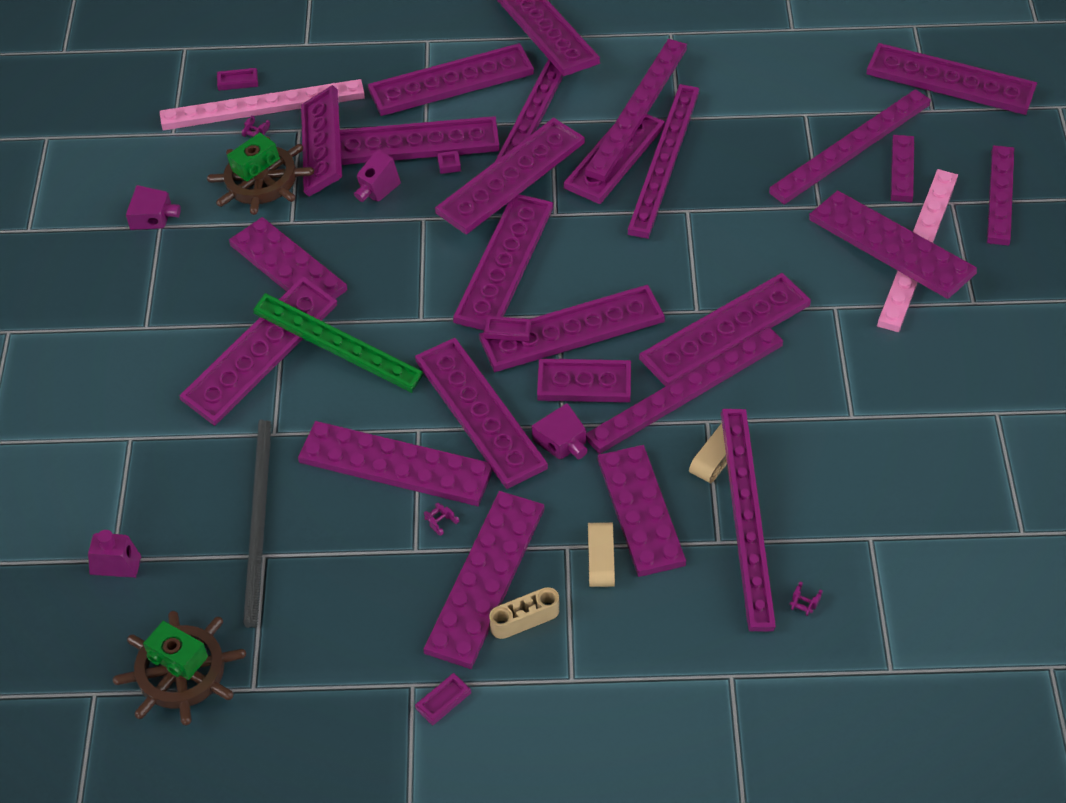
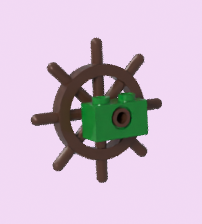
(257, 165)
(180, 653)

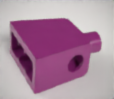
(377, 177)
(150, 209)
(561, 433)
(113, 555)

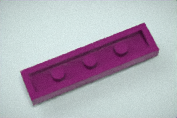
(902, 168)

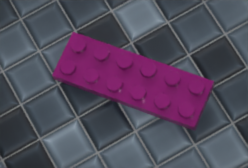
(321, 140)
(598, 190)
(283, 259)
(641, 511)

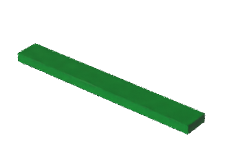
(338, 342)

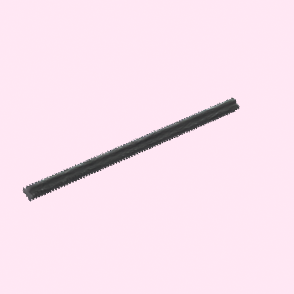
(257, 525)

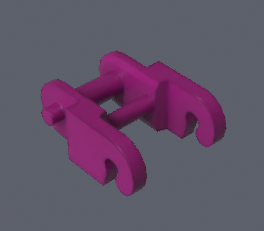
(249, 125)
(446, 512)
(813, 603)

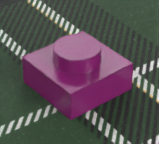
(449, 162)

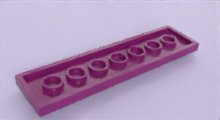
(552, 34)
(952, 78)
(450, 79)
(420, 139)
(509, 176)
(893, 244)
(503, 261)
(577, 327)
(724, 329)
(252, 356)
(481, 413)
(396, 463)
(484, 580)

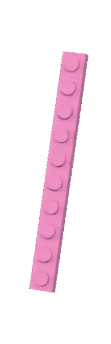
(254, 105)
(926, 227)

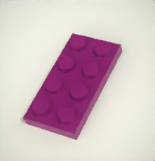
(584, 380)

